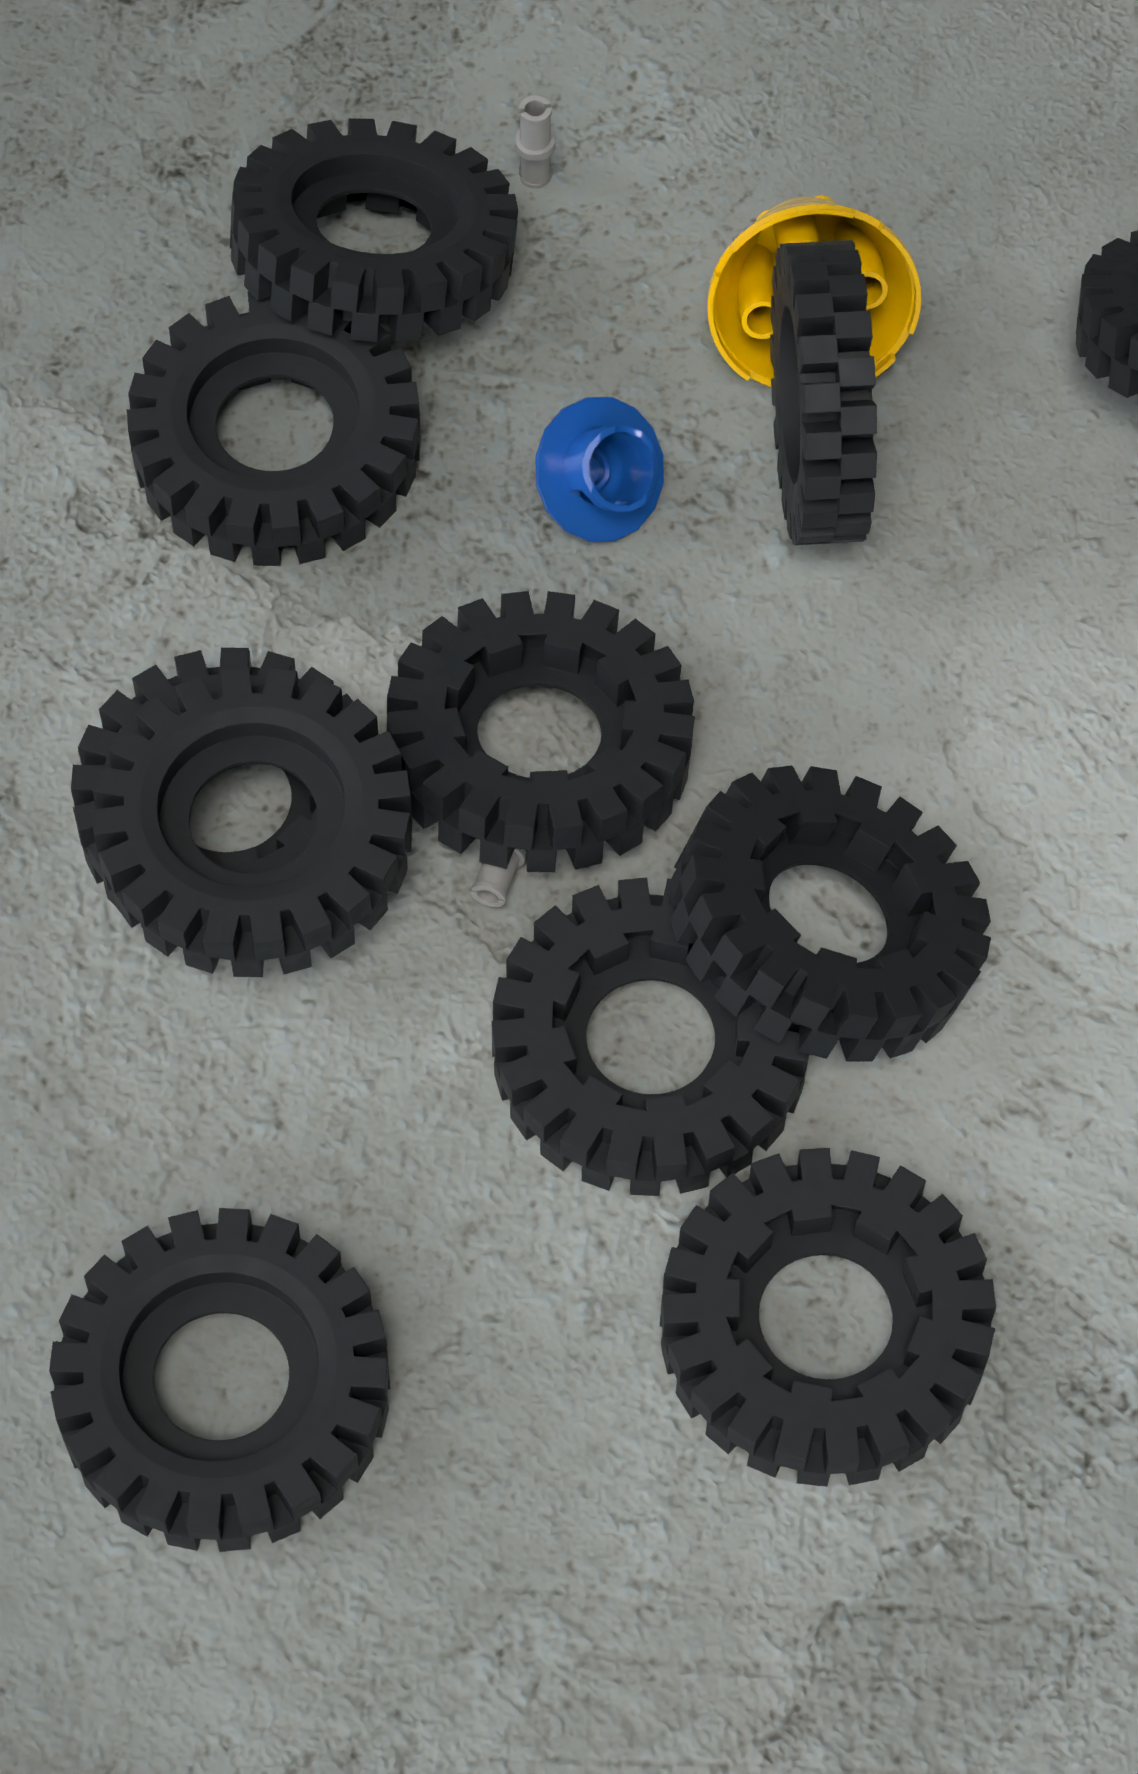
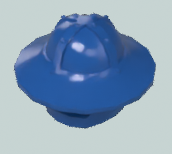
(599, 469)

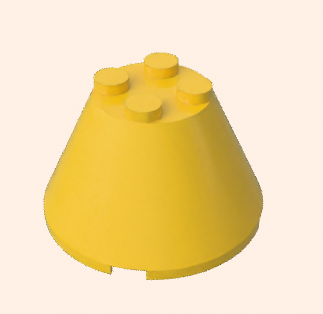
(743, 281)

